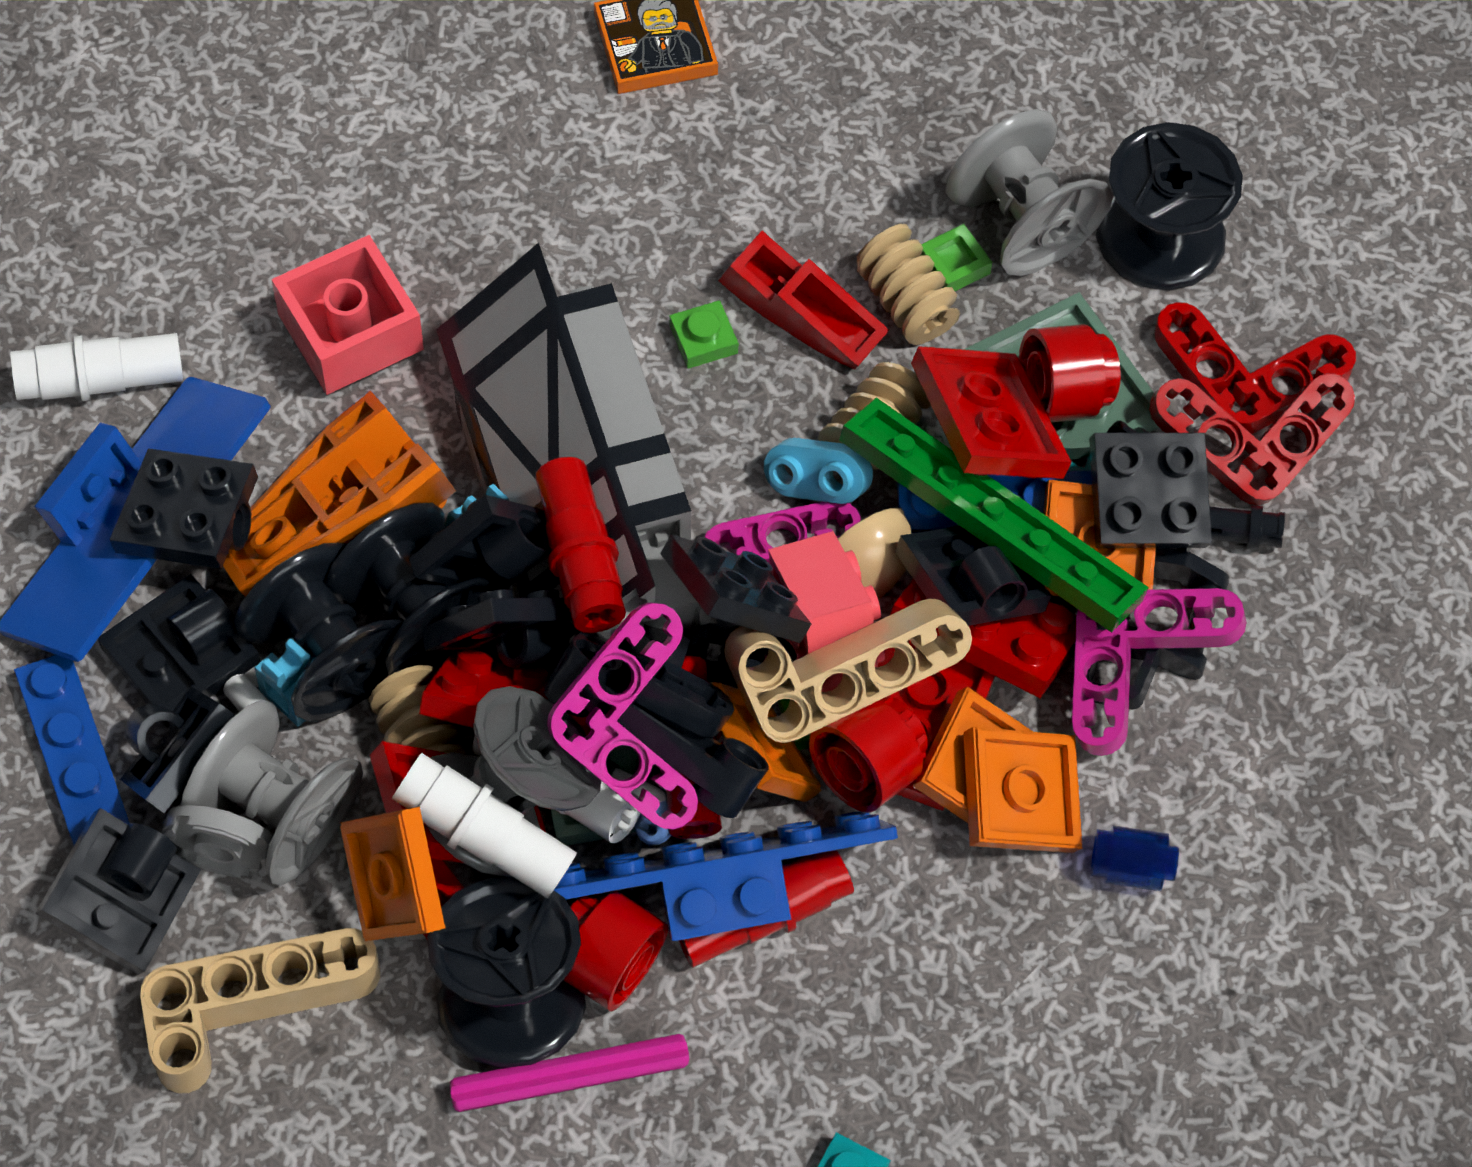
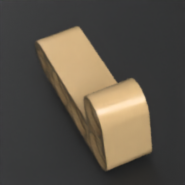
(851, 655)
(261, 999)

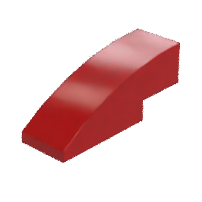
(803, 302)

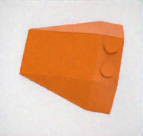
(336, 489)

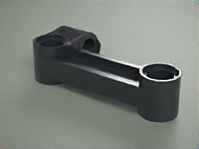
(722, 771)

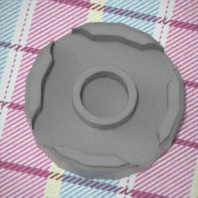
(218, 840)

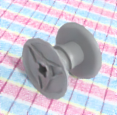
(1008, 167)
(301, 811)

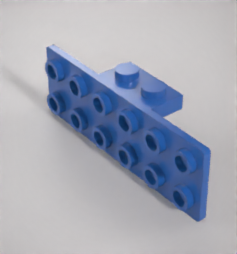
(83, 577)
(727, 884)

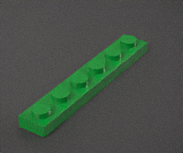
(994, 515)

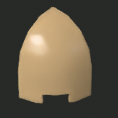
(875, 545)

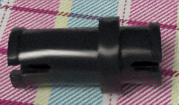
(1247, 526)

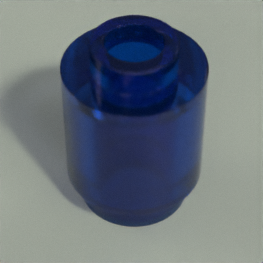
(1134, 858)

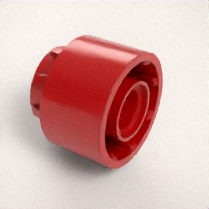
(1071, 370)
(870, 753)
(615, 948)

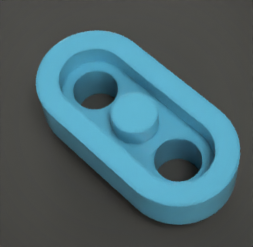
(813, 469)

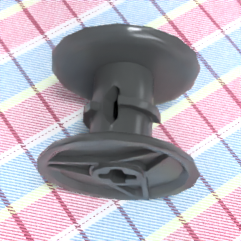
(520, 762)

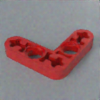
(1249, 388)
(1268, 450)

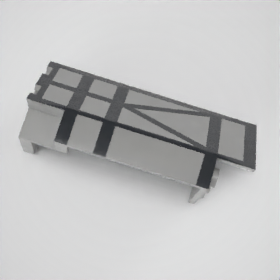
(564, 380)

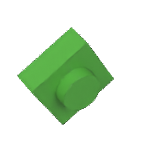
(958, 257)
(703, 334)

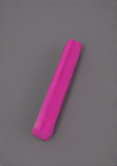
(569, 1072)

